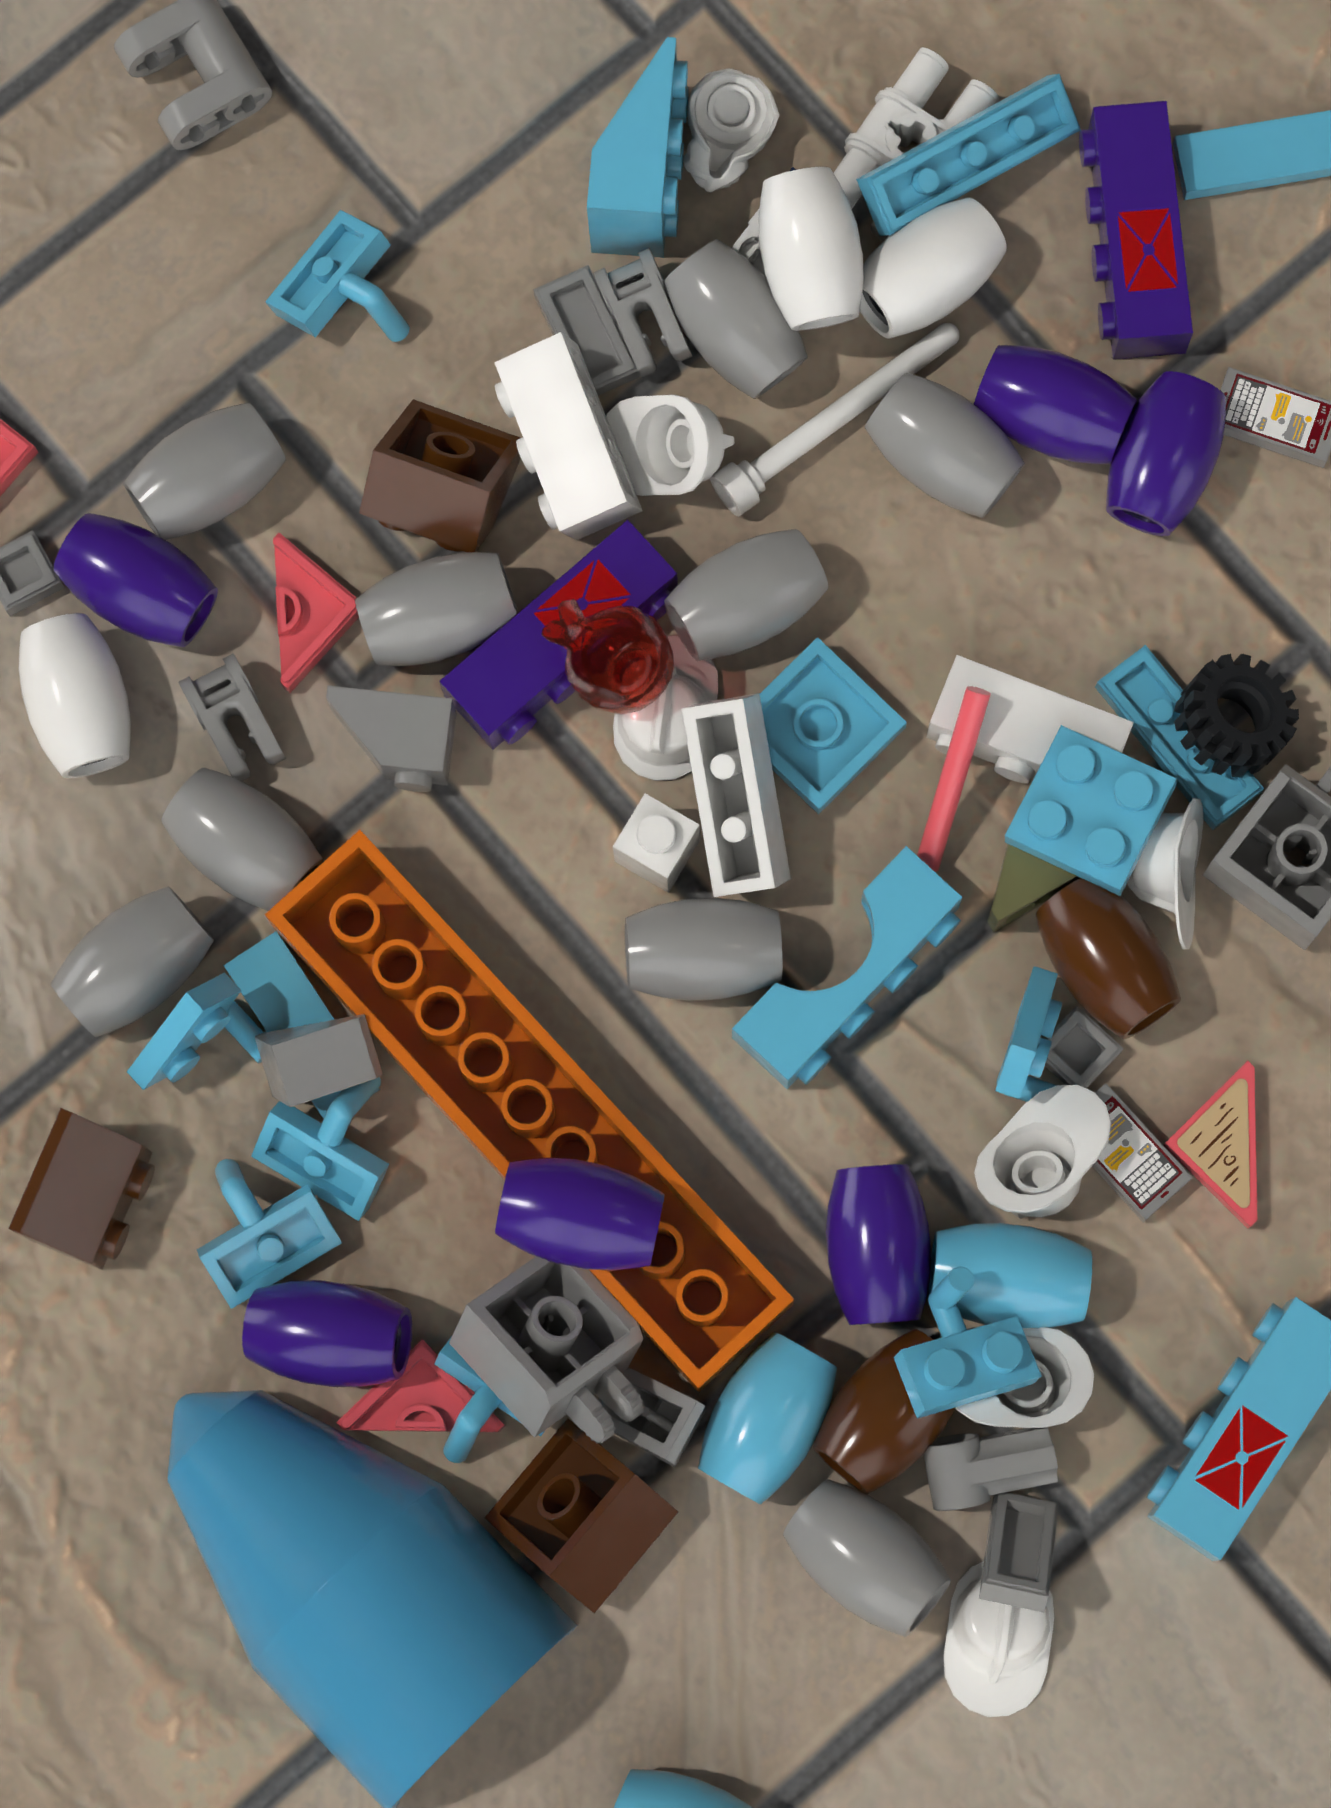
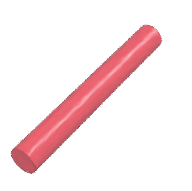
(953, 776)

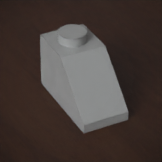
(400, 733)

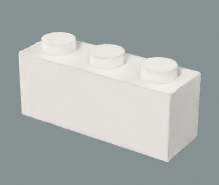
(566, 437)
(1019, 719)
(736, 795)

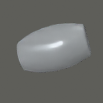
(734, 319)
(944, 445)
(205, 471)
(746, 594)
(436, 608)
(239, 838)
(703, 949)
(132, 962)
(866, 1557)

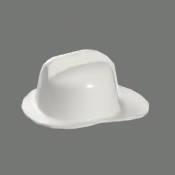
(667, 443)
(655, 738)
(1168, 867)
(1044, 1152)
(1053, 1398)
(995, 1650)

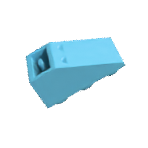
(640, 162)

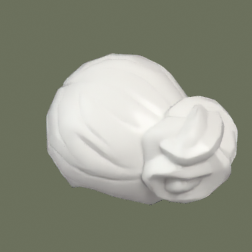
(729, 123)

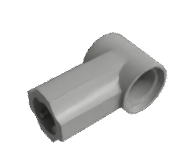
(971, 1468)

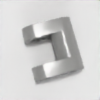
(230, 76)

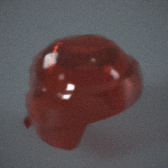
(614, 657)

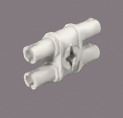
(900, 119)

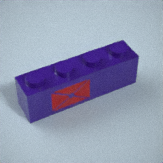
(1138, 230)
(520, 669)

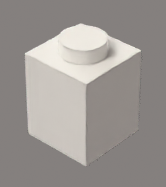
(656, 842)

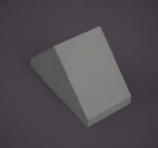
(318, 1059)
(666, 1420)

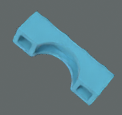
(794, 1026)

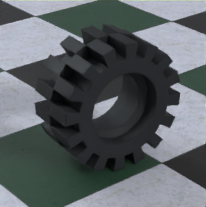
(1252, 691)

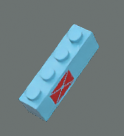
(1249, 1433)

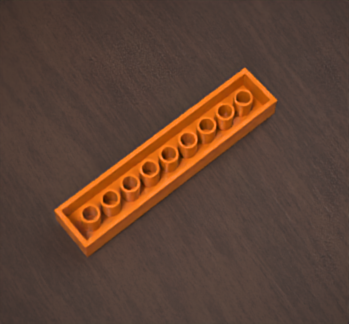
(520, 1094)

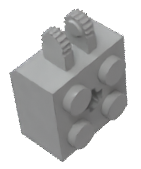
(1256, 870)
(550, 1344)

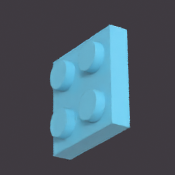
(824, 725)
(1090, 810)

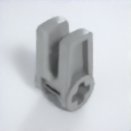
(628, 294)
(219, 697)

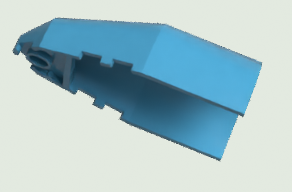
(354, 1583)

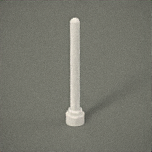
(742, 483)

